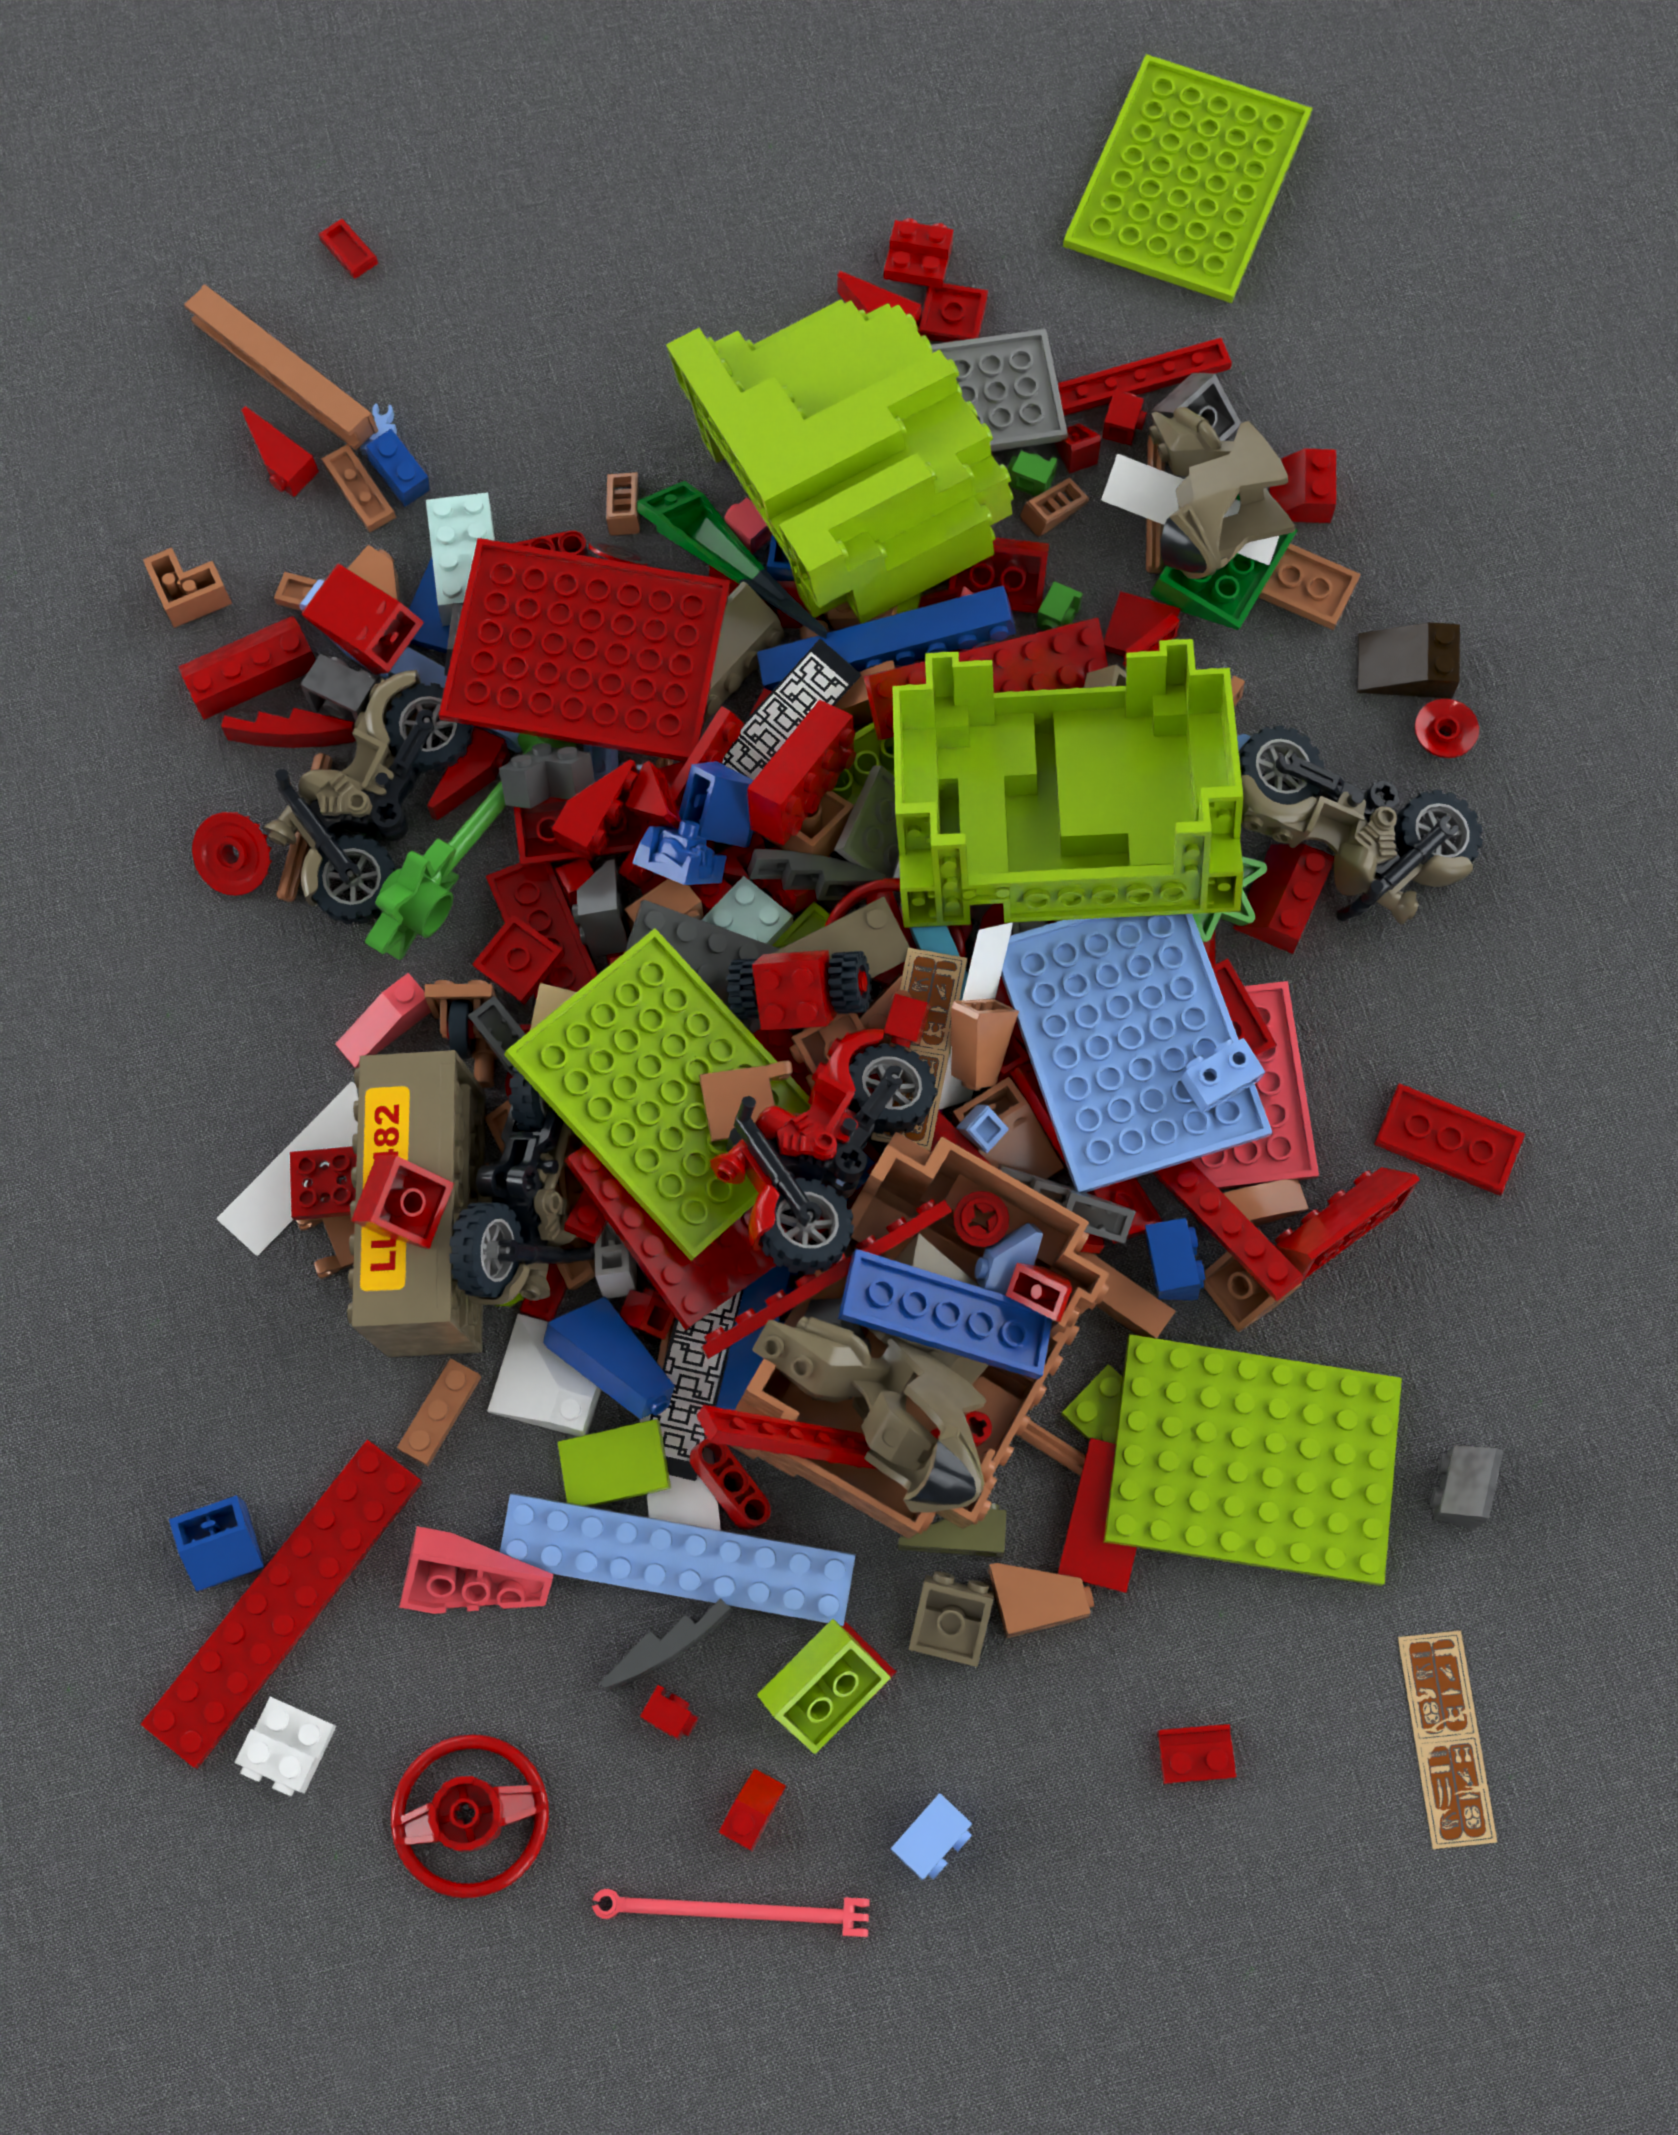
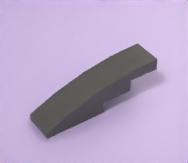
(805, 871)
(497, 1028)
(1104, 1217)
(654, 1653)

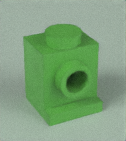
(1032, 473)
(1059, 607)

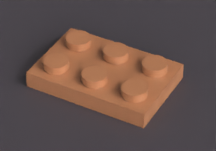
(1310, 586)

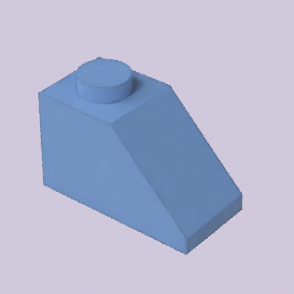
(1000, 1259)

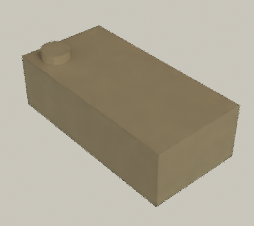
(866, 930)

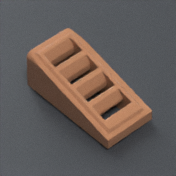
(1040, 519)
(622, 521)

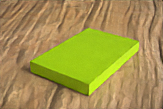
(614, 1464)

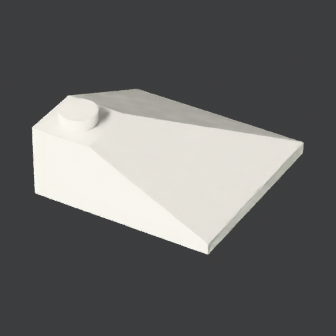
(541, 1386)

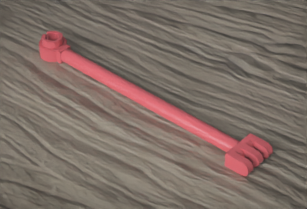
(738, 1911)

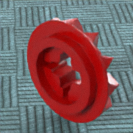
(985, 1203)

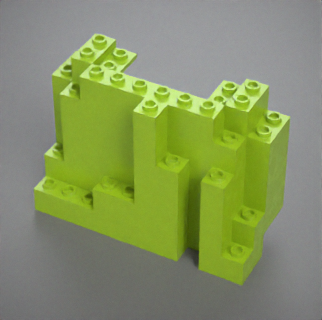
(851, 452)
(1068, 793)

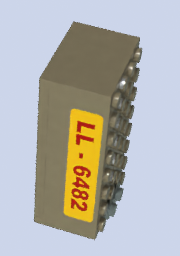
(432, 1116)

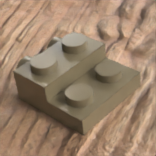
(952, 1618)

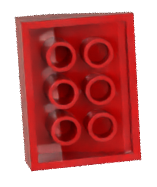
(1346, 1218)

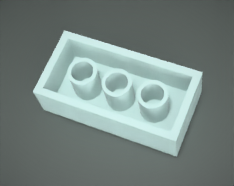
(453, 536)
(750, 913)

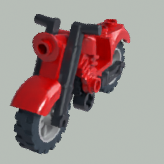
(795, 1154)

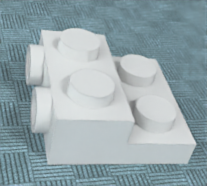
(285, 1747)

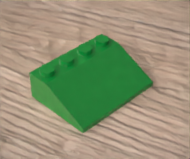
(1223, 595)

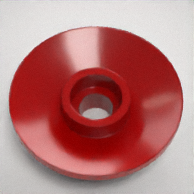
(1448, 716)

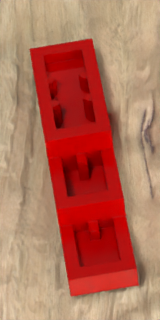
(299, 731)

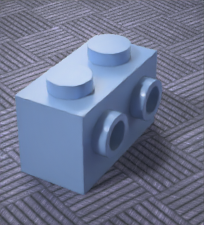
(1222, 1074)
(932, 1837)

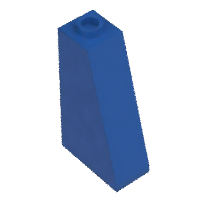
(611, 1357)

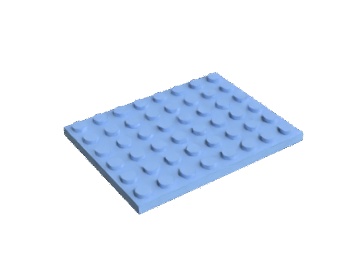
(1109, 1029)

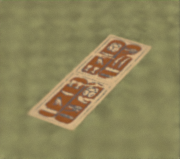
(939, 981)
(1447, 1740)

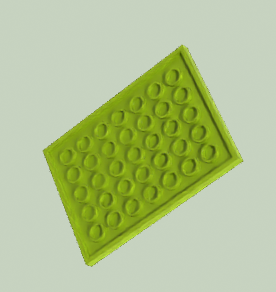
(1188, 178)
(626, 1080)
(1254, 1460)

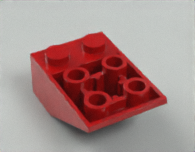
(362, 619)
(594, 811)

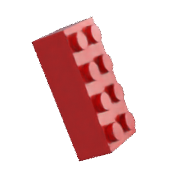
(801, 772)

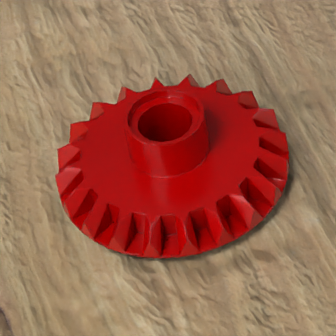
(215, 856)

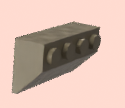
(746, 629)

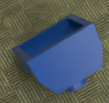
(680, 855)

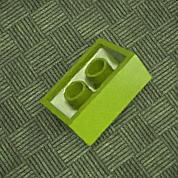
(823, 1686)

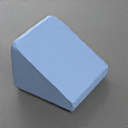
(983, 1127)

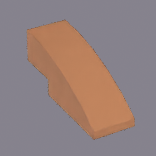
(1269, 1201)

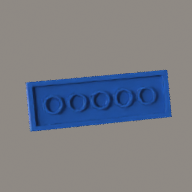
(945, 1314)

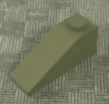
(944, 1537)

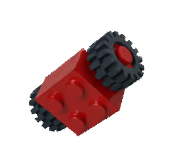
(799, 988)

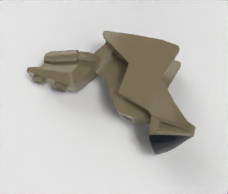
(1216, 471)
(837, 1365)

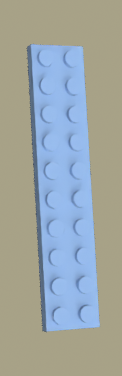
(679, 1559)

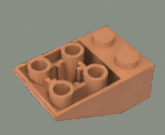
(1025, 1143)

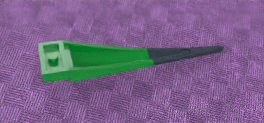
(695, 525)

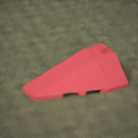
(461, 1573)

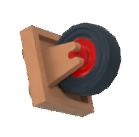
(452, 1006)

